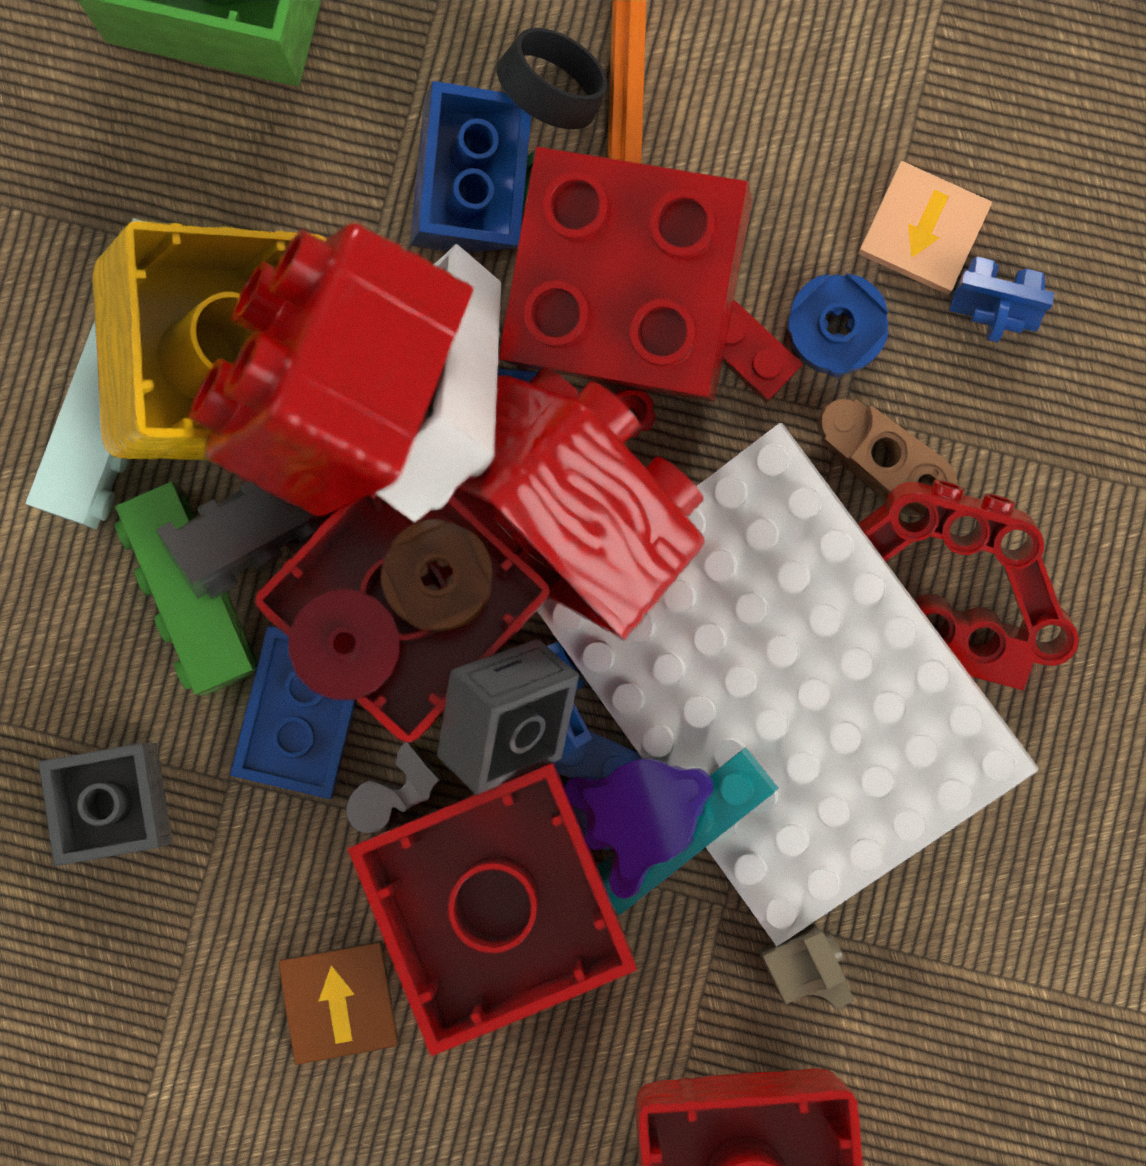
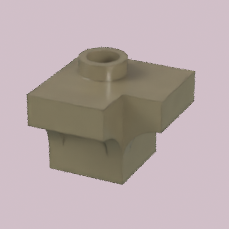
(808, 966)

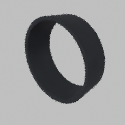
(543, 99)

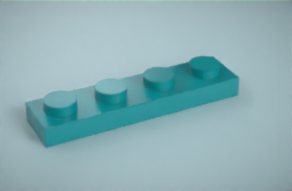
(737, 790)

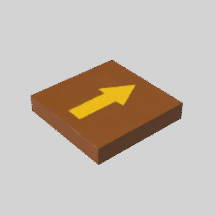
(338, 1002)

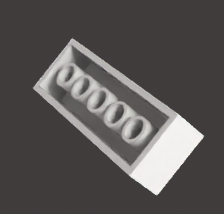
(460, 417)

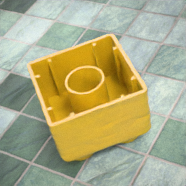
(163, 323)

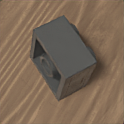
(506, 715)
(105, 803)

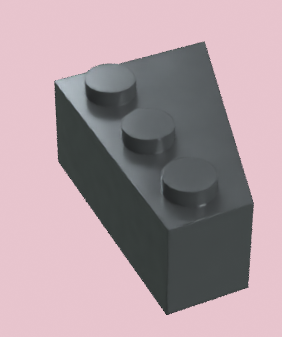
(235, 536)

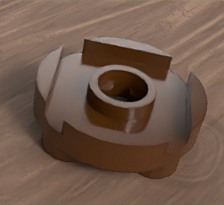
(407, 566)

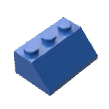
(470, 170)

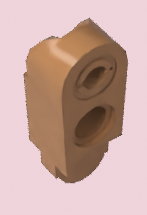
(853, 429)

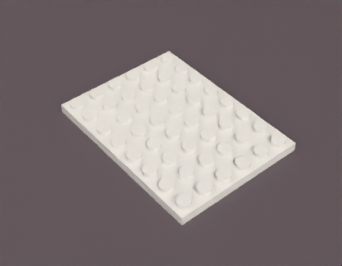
(820, 667)

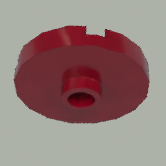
(339, 674)

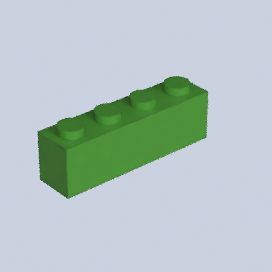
(204, 629)

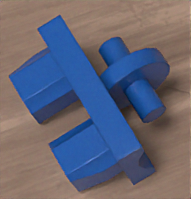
(1001, 302)

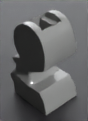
(375, 802)

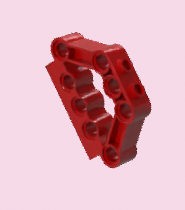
(1013, 649)

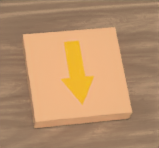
(925, 228)

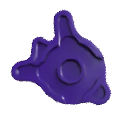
(642, 814)

